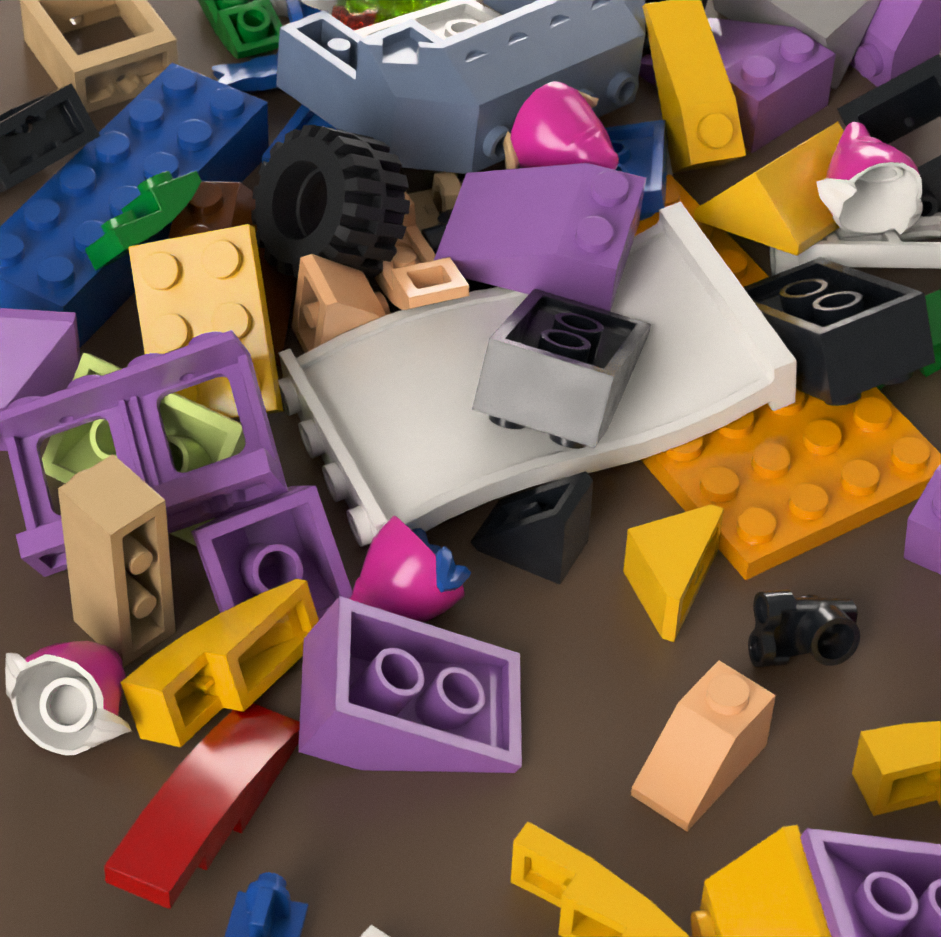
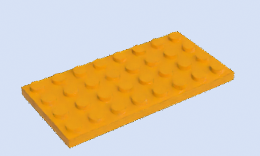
(792, 471)

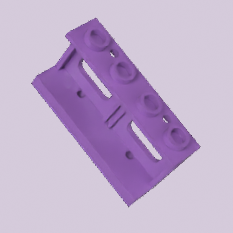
(132, 408)

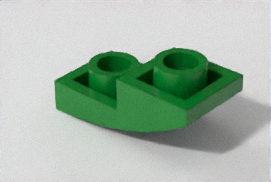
(244, 25)
(143, 217)

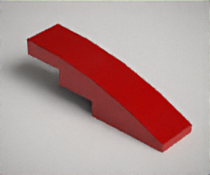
(202, 803)

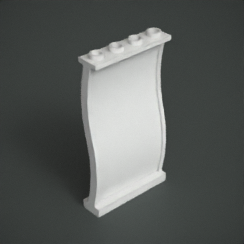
(399, 392)

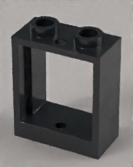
(899, 109)
(41, 134)

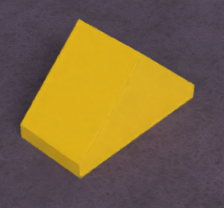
(669, 563)

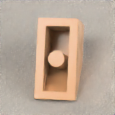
(332, 301)
(705, 745)

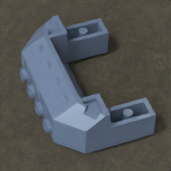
(459, 95)

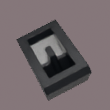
(540, 527)

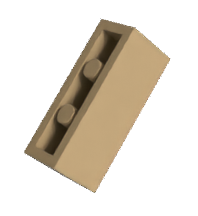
(118, 558)

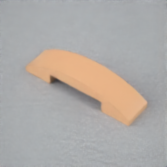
(414, 276)

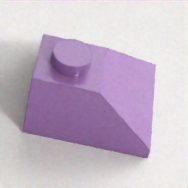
(36, 354)
(271, 546)

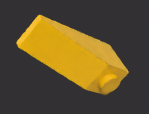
(692, 87)

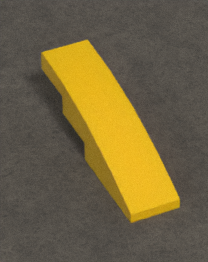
(589, 894)

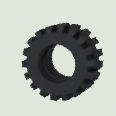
(330, 199)

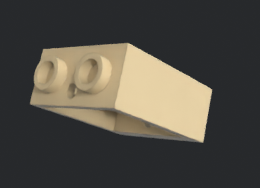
(96, 71)

